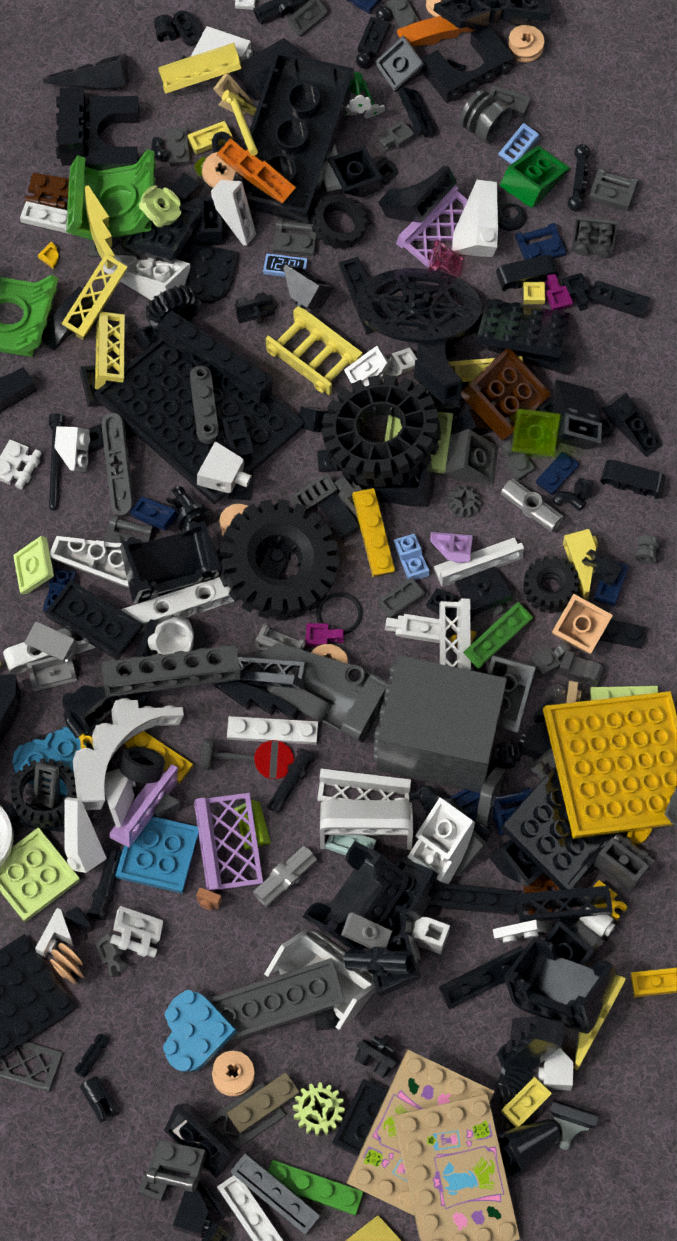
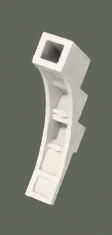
(127, 722)

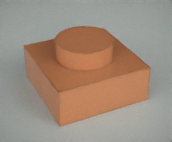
(208, 899)

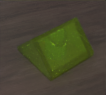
(535, 433)

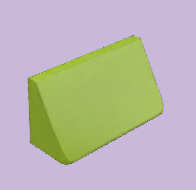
(259, 822)

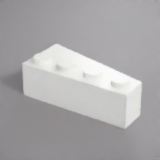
(93, 557)

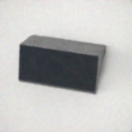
(193, 1130)

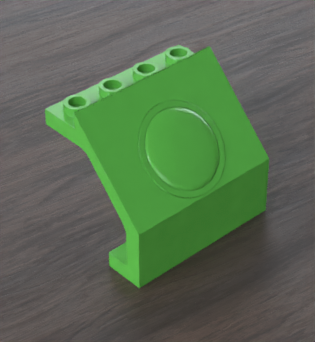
(117, 191)
(35, 302)

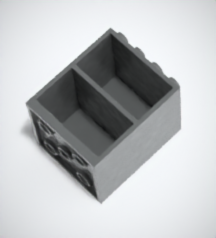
(438, 723)

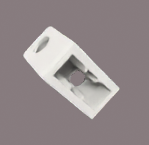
(222, 470)

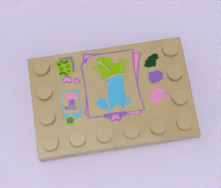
(416, 1086)
(456, 1172)

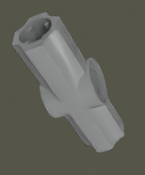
(522, 497)
(284, 876)

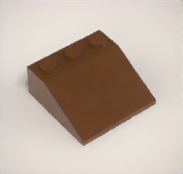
(502, 390)

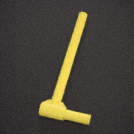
(238, 103)

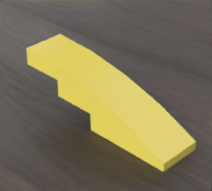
(98, 224)

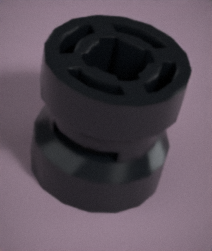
(164, 27)

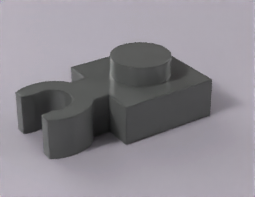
(110, 955)

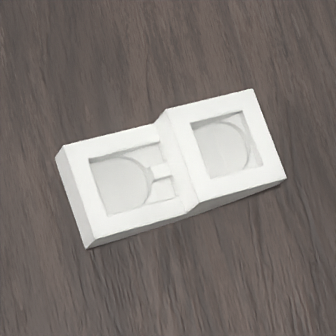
(400, 363)

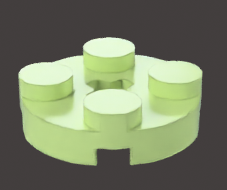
(157, 214)

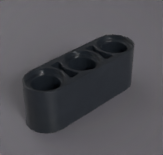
(529, 270)
(634, 478)

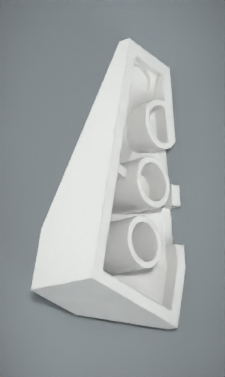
(478, 225)
(151, 276)

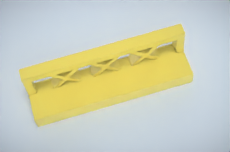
(200, 67)
(101, 301)
(101, 348)

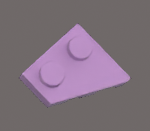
(453, 546)

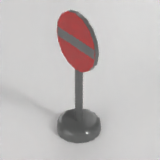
(269, 759)

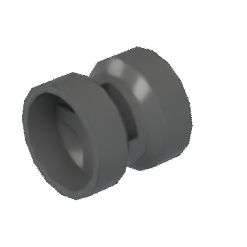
(647, 549)

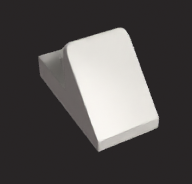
(55, 929)

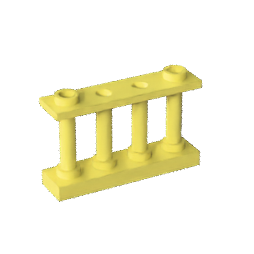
(318, 331)

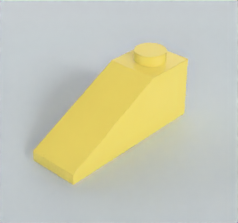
(576, 547)

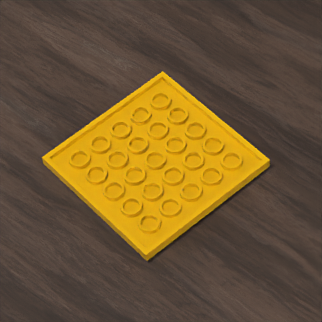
(615, 761)

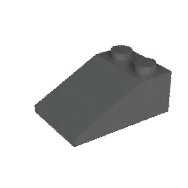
(517, 689)

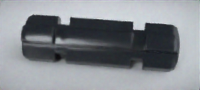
(91, 1055)

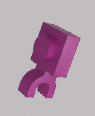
(557, 296)
(319, 634)

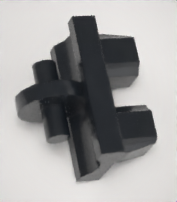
(255, 308)
(367, 1050)

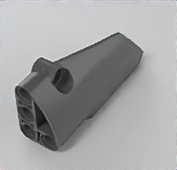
(328, 691)

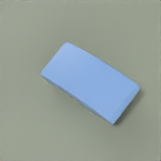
(411, 557)

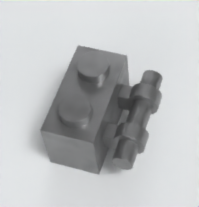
(623, 861)

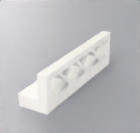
(480, 560)
(462, 630)
(362, 781)

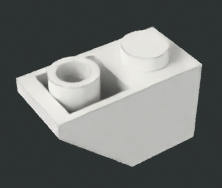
(73, 446)
(430, 934)
(557, 1072)

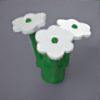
(360, 103)

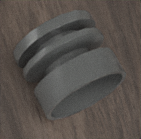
(485, 115)

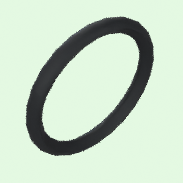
(340, 594)

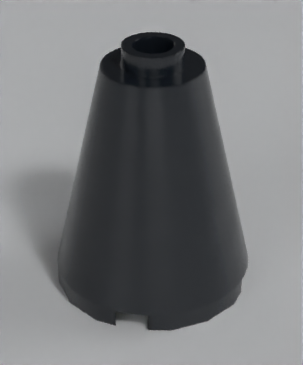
(527, 1144)

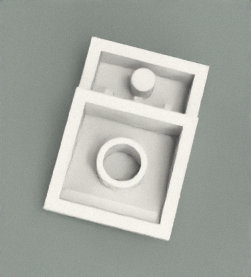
(442, 840)

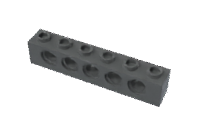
(181, 676)

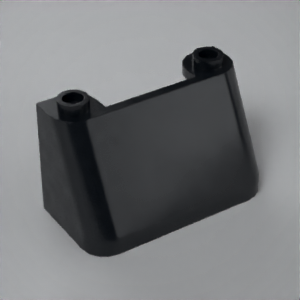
(169, 562)
(367, 892)
(558, 987)

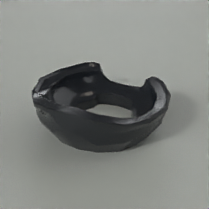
(511, 223)

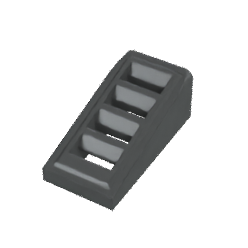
(316, 484)
(41, 798)

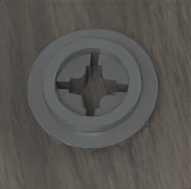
(472, 505)

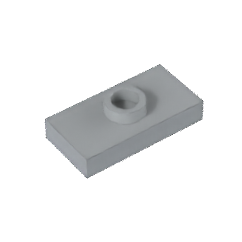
(366, 932)

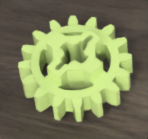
(310, 1113)

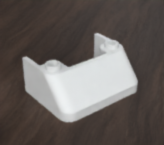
(366, 818)
(312, 947)

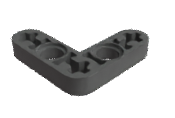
(489, 792)

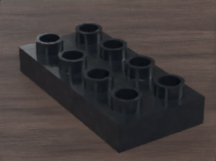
(297, 130)

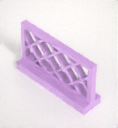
(415, 229)
(208, 844)

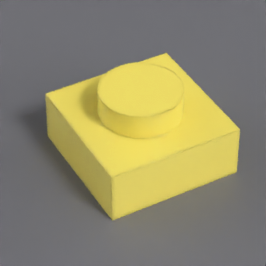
(534, 292)

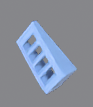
(528, 132)

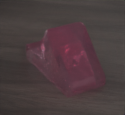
(444, 258)

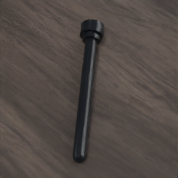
(54, 420)

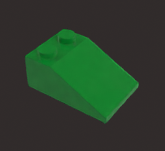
(533, 176)

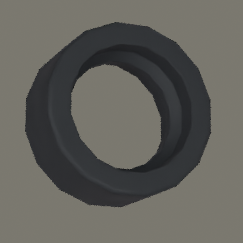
(142, 765)

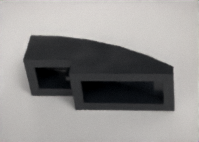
(55, 332)

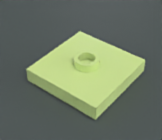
(33, 565)

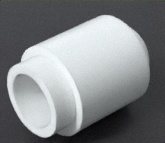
(599, 924)

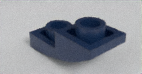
(57, 584)

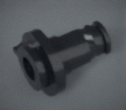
(186, 508)

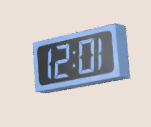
(275, 263)

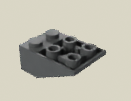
(594, 236)

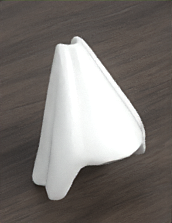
(172, 636)

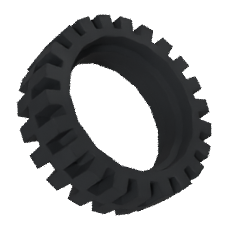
(35, 816)

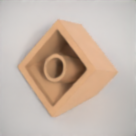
(581, 624)

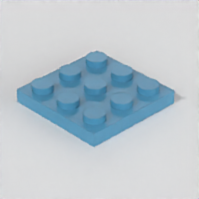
(160, 855)

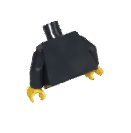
(86, 710)

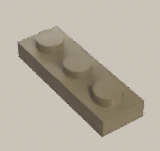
(262, 1103)

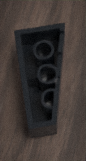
(71, 124)

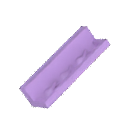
(143, 808)

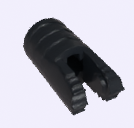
(97, 1094)

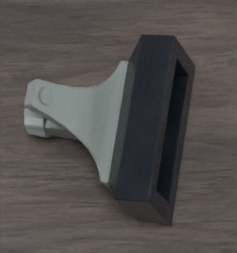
(572, 1121)

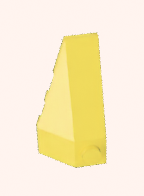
(585, 1040)

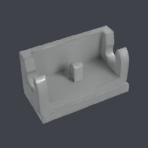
(269, 637)
(51, 642)
(50, 673)

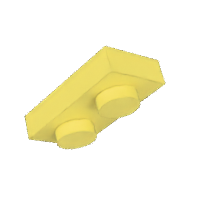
(202, 139)
(526, 1102)

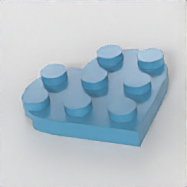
(57, 745)
(196, 1033)

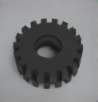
(550, 569)

